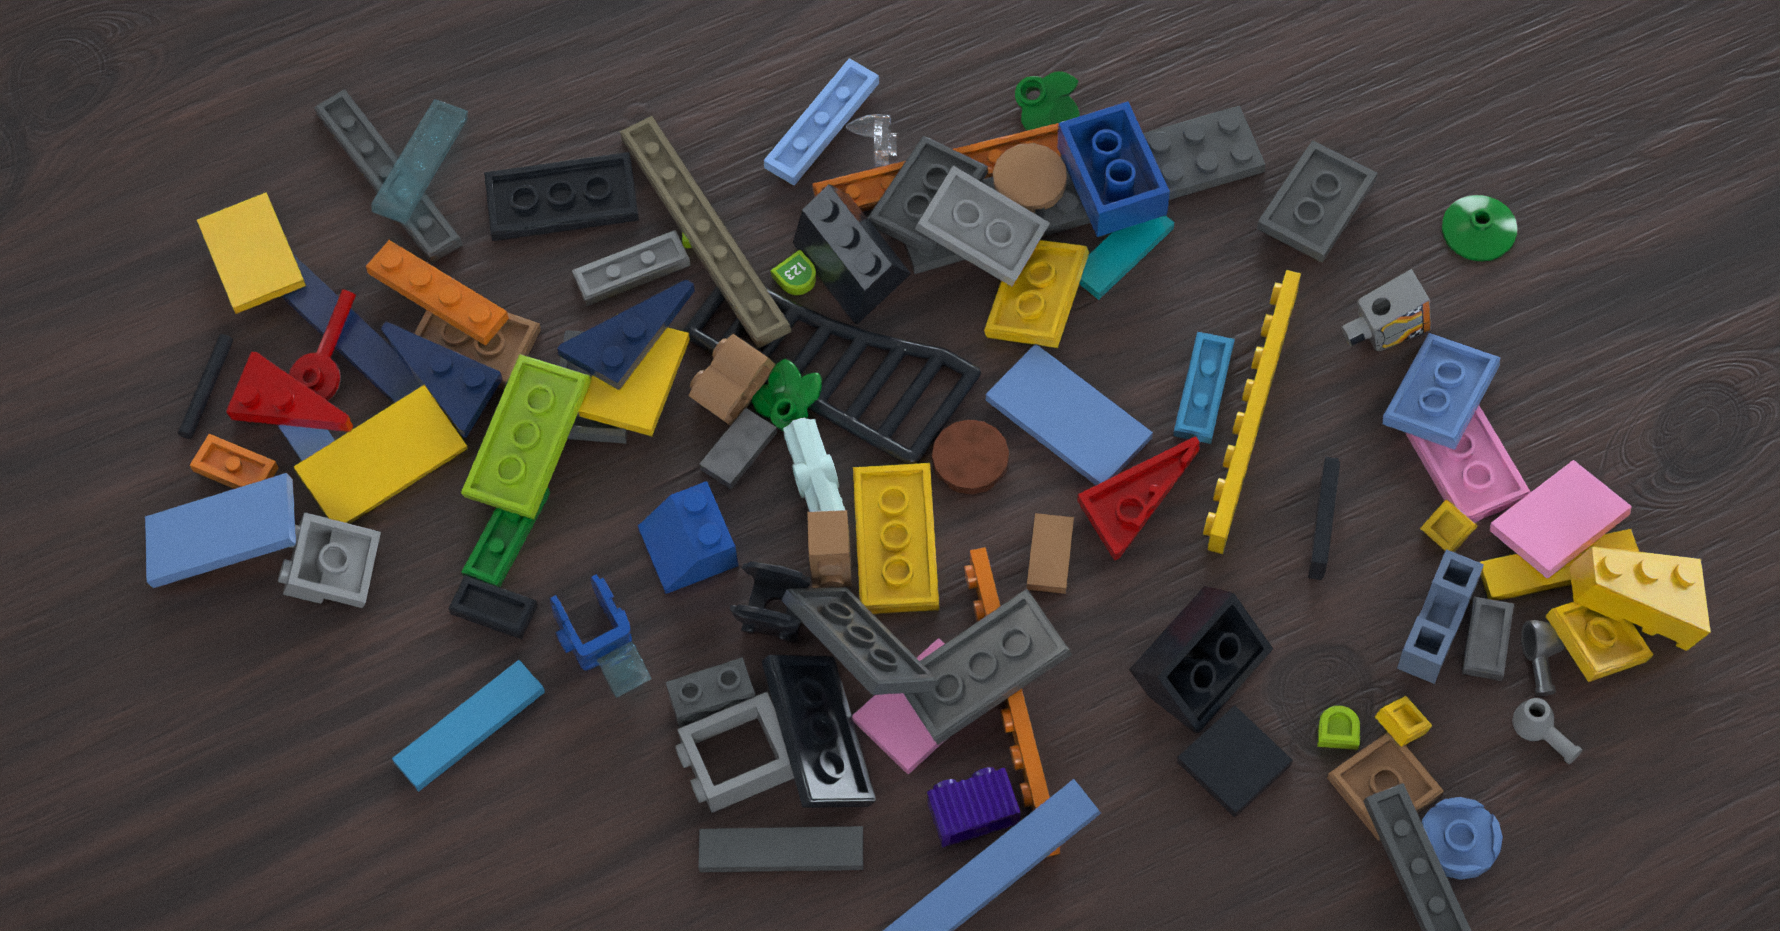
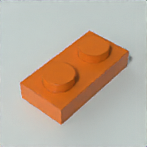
(231, 463)

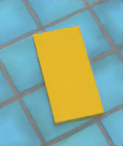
(381, 457)
(895, 538)

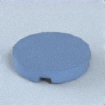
(1463, 837)

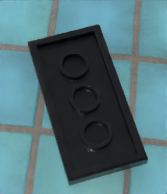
(561, 196)
(818, 731)

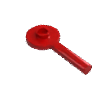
(318, 369)

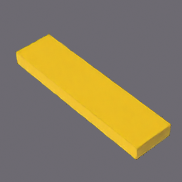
(1515, 577)

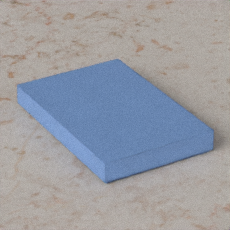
(1441, 391)

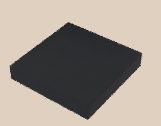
(1234, 761)

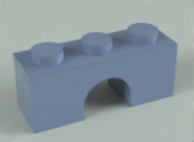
(1440, 616)

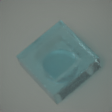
(623, 669)

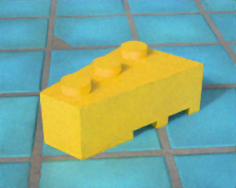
(1645, 588)

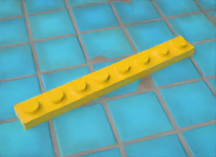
(1248, 423)

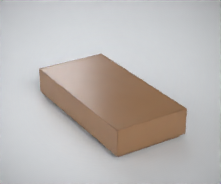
(1050, 553)

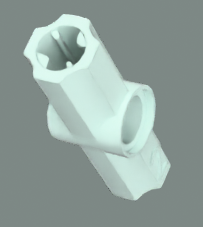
(812, 467)

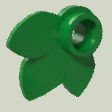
(1053, 103)
(787, 391)

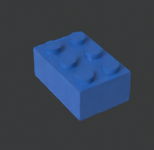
(1113, 169)

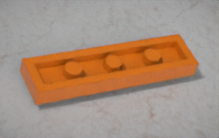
(437, 292)

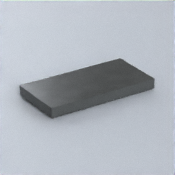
(859, 640)
(987, 665)

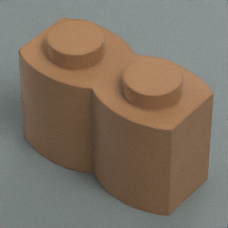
(731, 378)

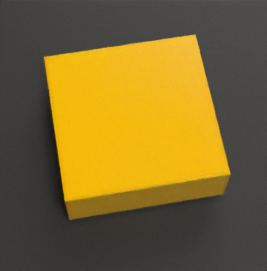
(1448, 526)
(1403, 721)

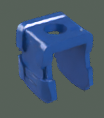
(591, 651)

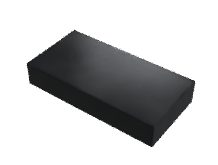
(493, 607)

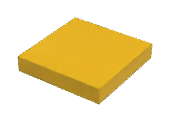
(1598, 642)

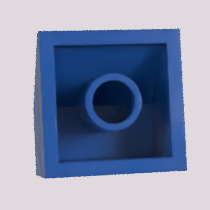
(688, 538)

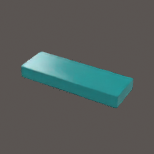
(1121, 253)

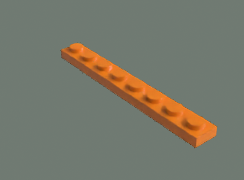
(1015, 715)

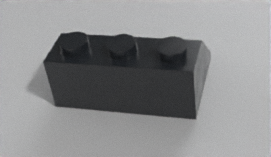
(848, 253)
(1202, 657)

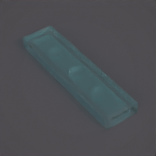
(419, 161)

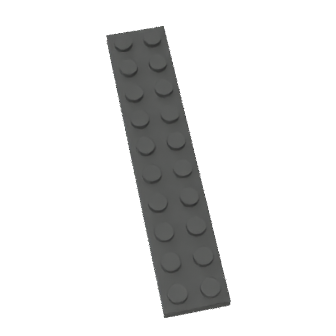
(1189, 155)

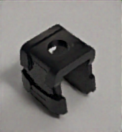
(770, 585)

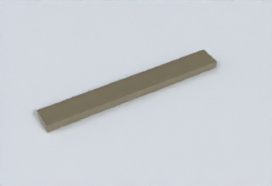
(705, 232)

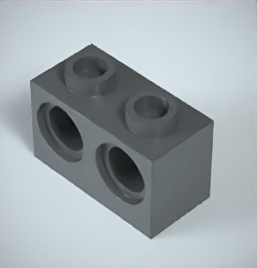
(709, 691)

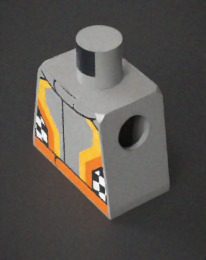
(1391, 314)

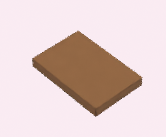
(501, 352)

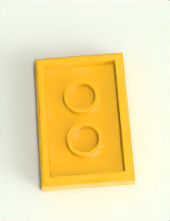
(251, 253)
(1041, 296)
(644, 393)

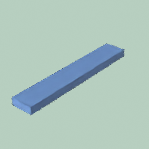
(1001, 863)

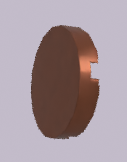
(970, 456)

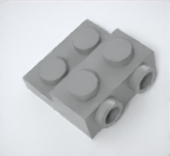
(330, 561)

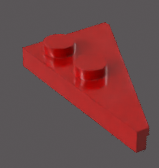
(275, 397)
(1127, 501)

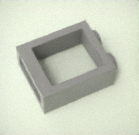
(749, 782)

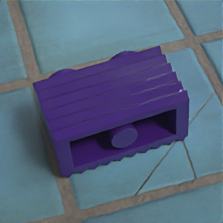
(973, 806)

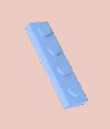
(821, 121)

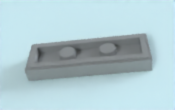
(631, 267)

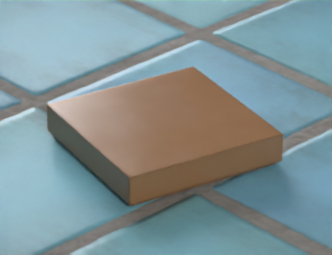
(1380, 768)

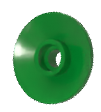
(1479, 240)

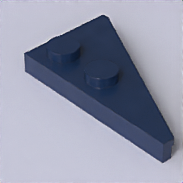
(621, 343)
(455, 381)

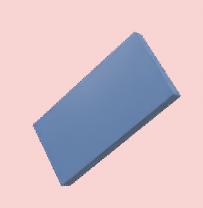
(1068, 416)
(220, 530)

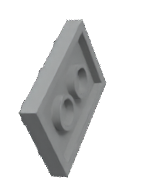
(982, 226)

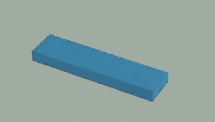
(468, 725)

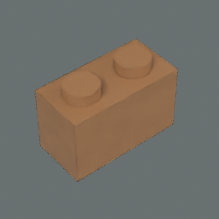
(829, 549)

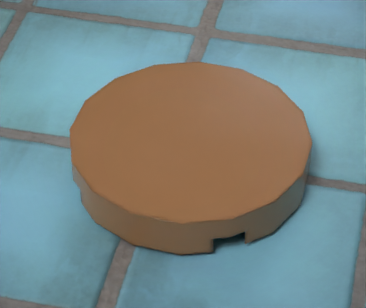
(1030, 176)

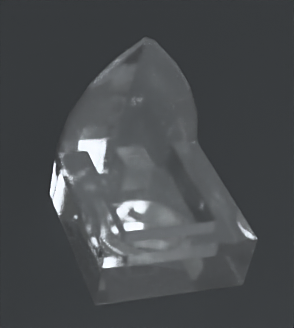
(877, 127)

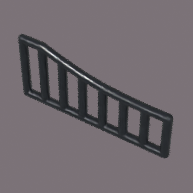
(860, 340)

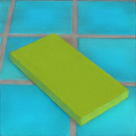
(526, 436)

